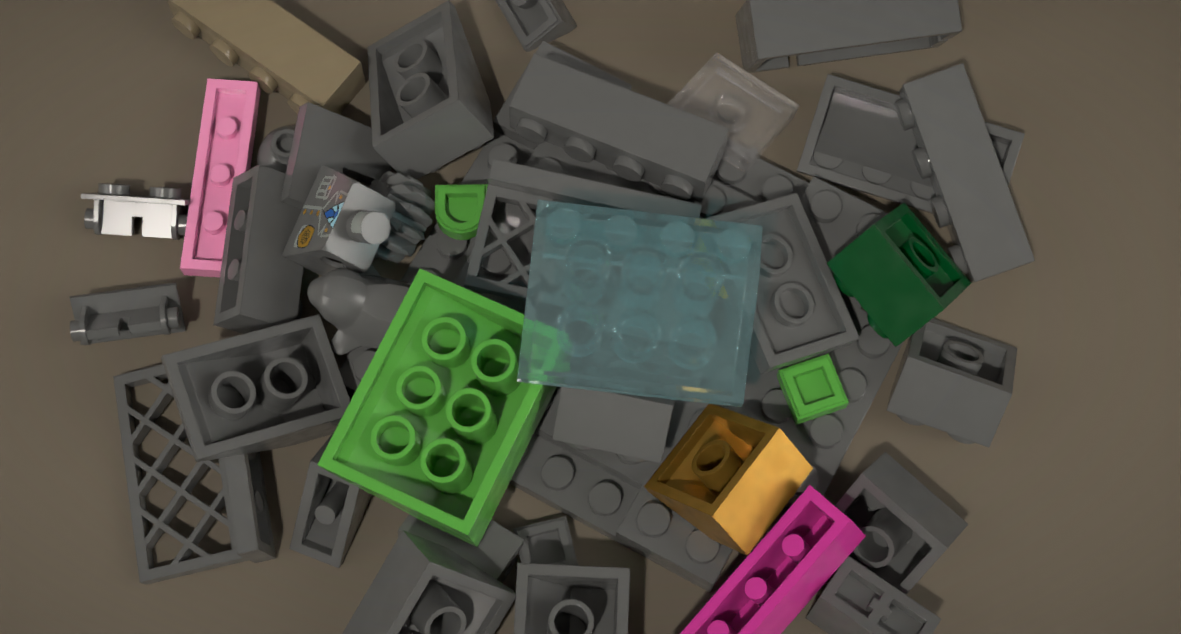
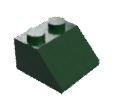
(898, 275)

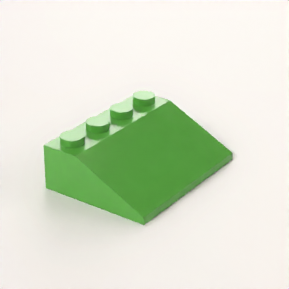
(441, 410)

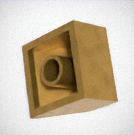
(730, 476)

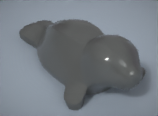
(357, 306)

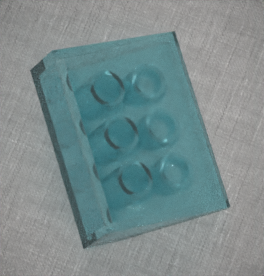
(640, 303)

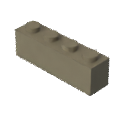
(274, 50)

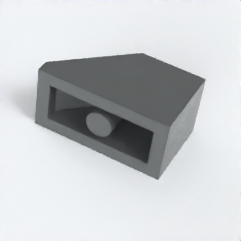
(327, 514)

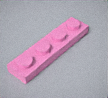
(221, 155)

